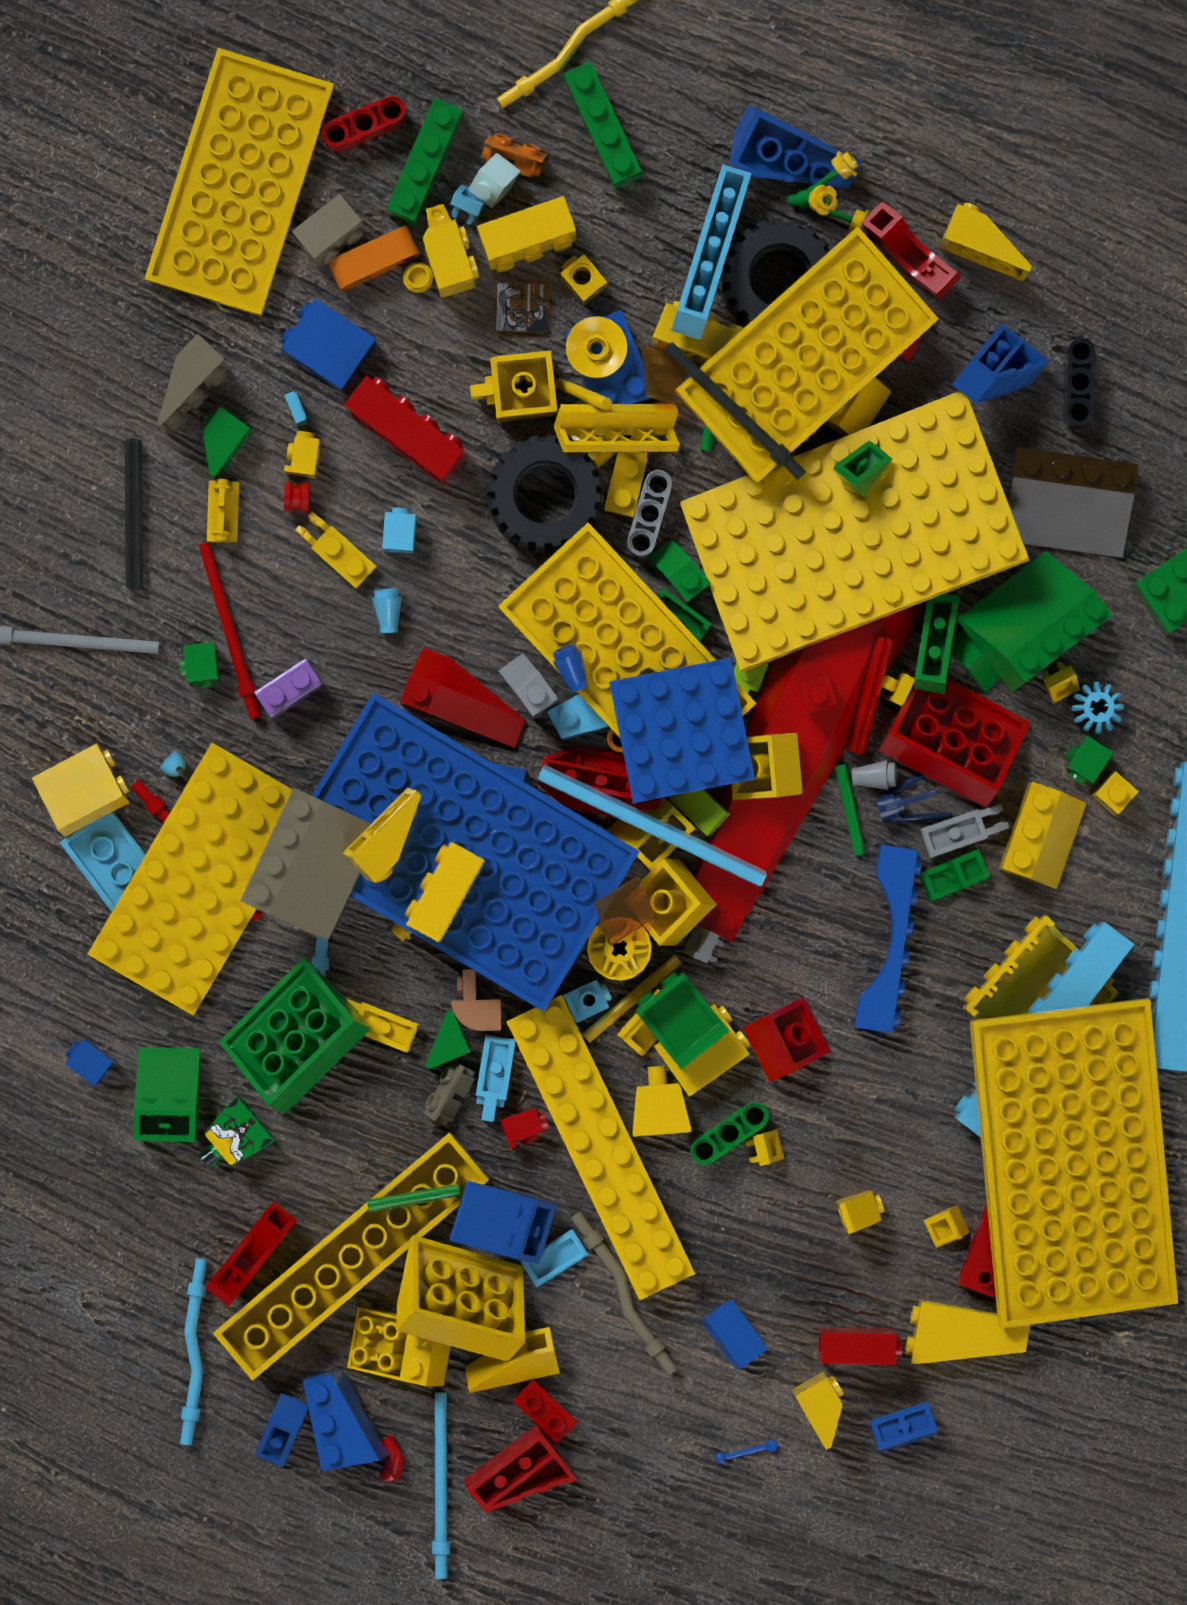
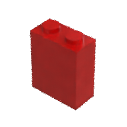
(858, 1346)

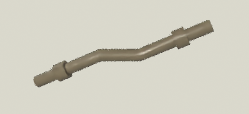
(654, 1346)

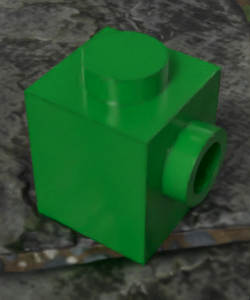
(200, 665)
(1086, 760)

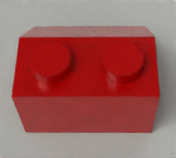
(786, 1039)

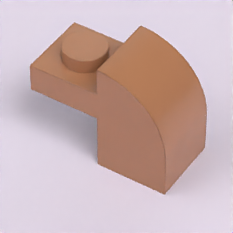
(473, 1013)

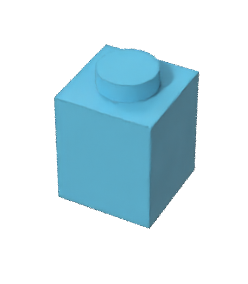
(399, 531)

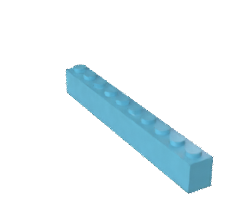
(1170, 987)

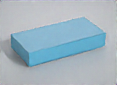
(556, 1258)

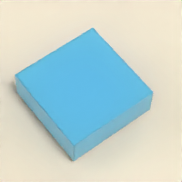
(296, 408)

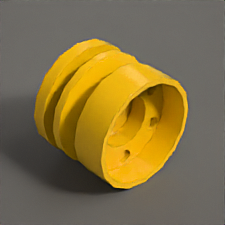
(621, 966)

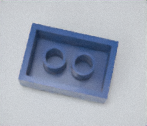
(628, 382)

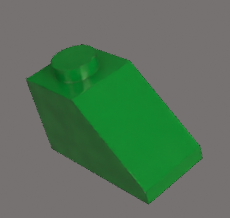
(222, 439)
(679, 571)

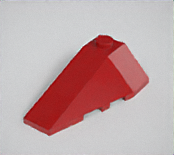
(455, 696)

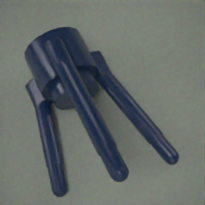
(892, 806)

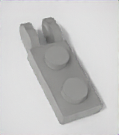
(960, 831)

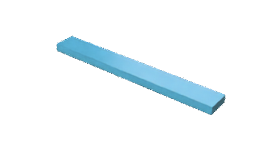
(652, 825)

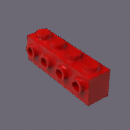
(978, 1265)

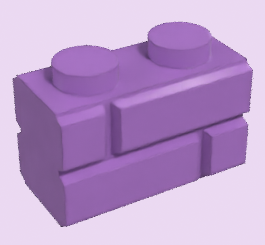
(289, 689)

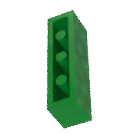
(602, 125)
(425, 162)

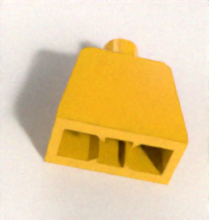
(659, 1106)

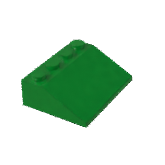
(1033, 619)
(294, 1036)

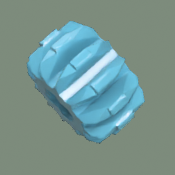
(1100, 718)

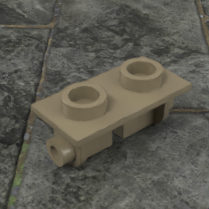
(453, 1079)

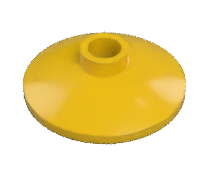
(596, 331)

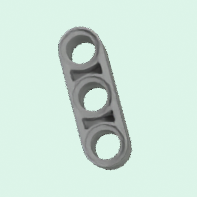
(649, 499)

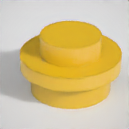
(417, 277)

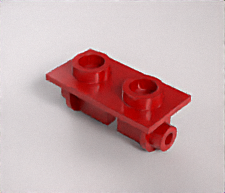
(545, 1411)

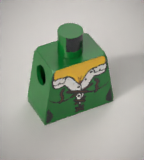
(235, 1135)

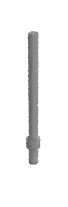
(9, 635)

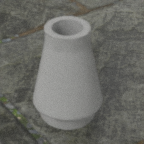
(875, 775)

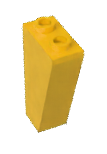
(958, 1332)

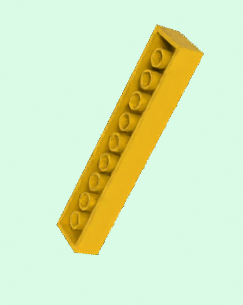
(601, 1148)
(345, 1260)

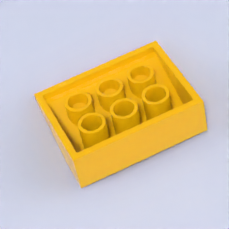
(462, 1299)

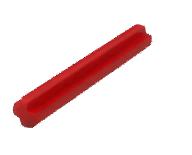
(870, 694)

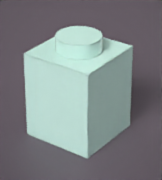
(494, 180)

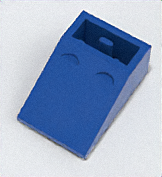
(503, 1222)

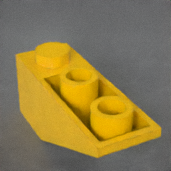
(532, 1361)

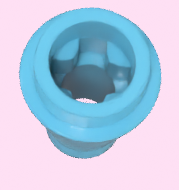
(387, 608)

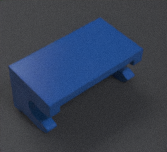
(733, 1334)
(903, 1427)

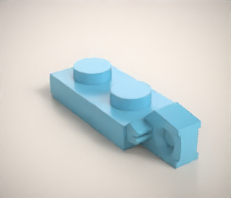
(494, 1074)

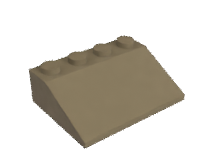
(303, 866)

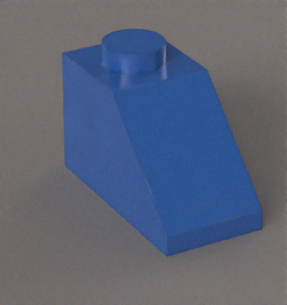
(282, 1430)

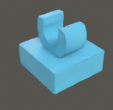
(466, 201)

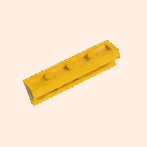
(620, 420)

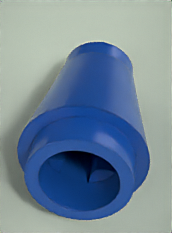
(571, 667)

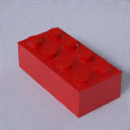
(404, 430)

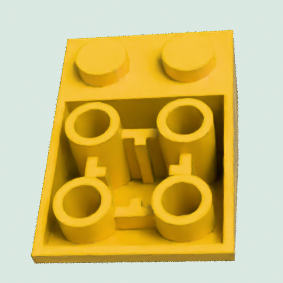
(395, 1355)

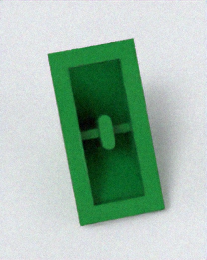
(863, 467)
(973, 661)
(449, 1042)

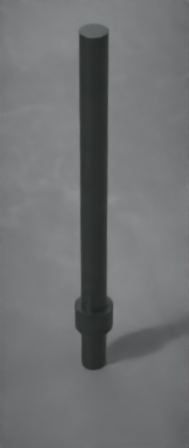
(778, 453)

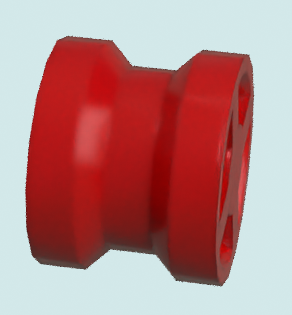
(297, 497)

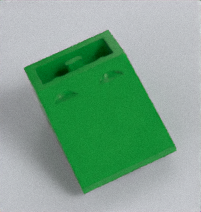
(167, 1094)

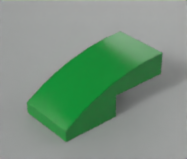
(954, 875)

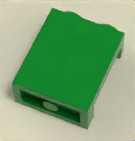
(681, 1019)

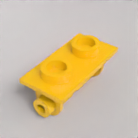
(223, 511)

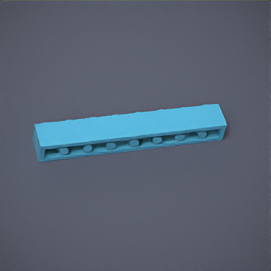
(1075, 987)

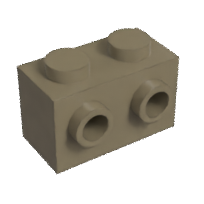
(329, 231)

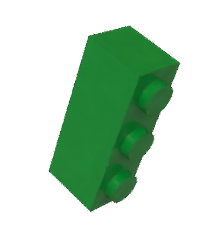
(936, 643)

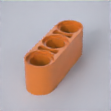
(374, 258)

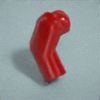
(394, 1462)

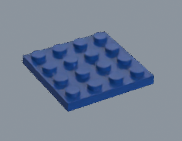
(681, 730)

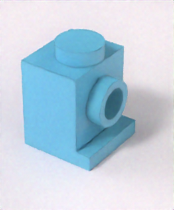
(575, 1000)

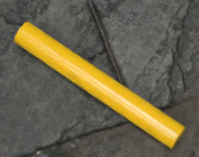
(583, 394)

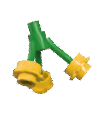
(823, 198)

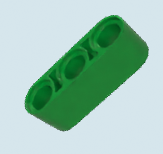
(744, 1129)

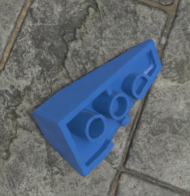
(781, 151)

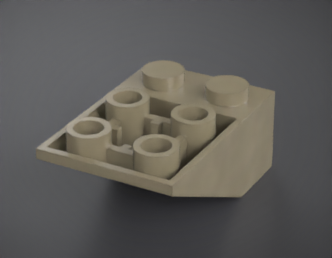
(193, 374)

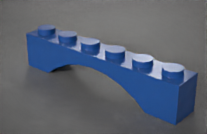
(878, 1002)

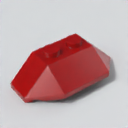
(598, 770)

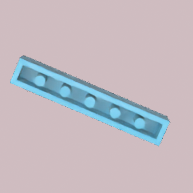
(711, 252)

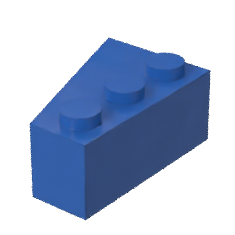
(1000, 367)
(339, 1423)

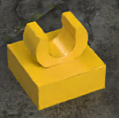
(1061, 683)
(898, 687)
(767, 1148)

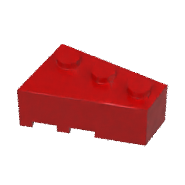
(519, 1470)

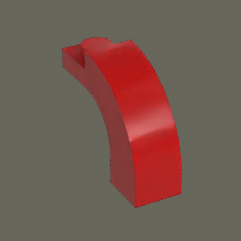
(907, 252)
(251, 1253)

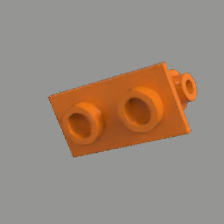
(525, 156)

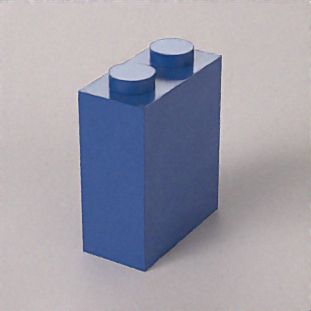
(327, 344)

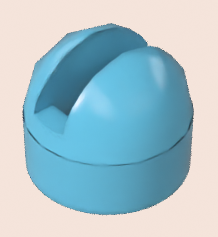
(172, 762)

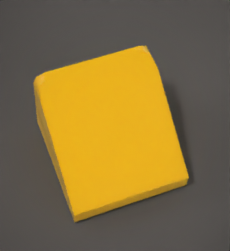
(946, 1226)

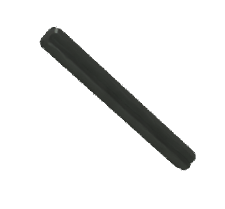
(133, 514)

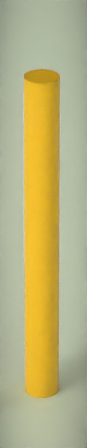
(631, 999)

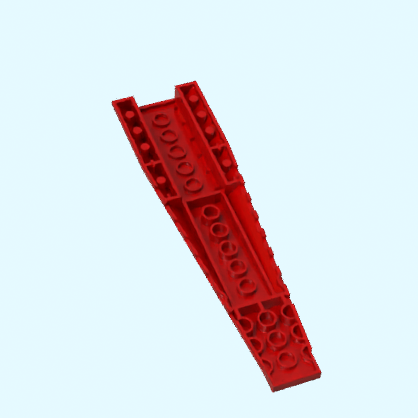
(764, 827)

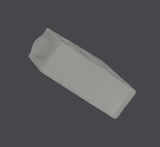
(529, 686)

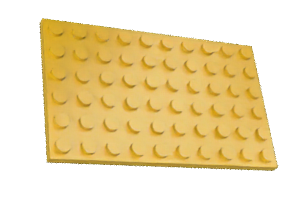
(820, 559)
(1074, 1162)

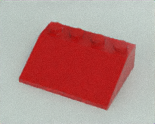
(956, 739)

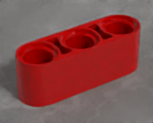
(374, 112)

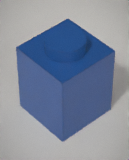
(89, 1061)

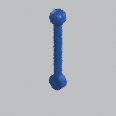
(770, 1445)

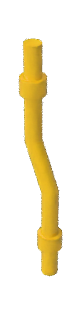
(526, 85)

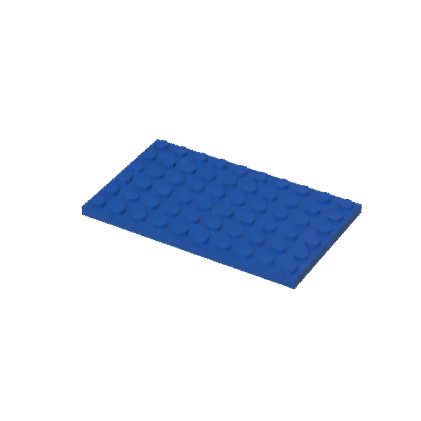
(541, 859)

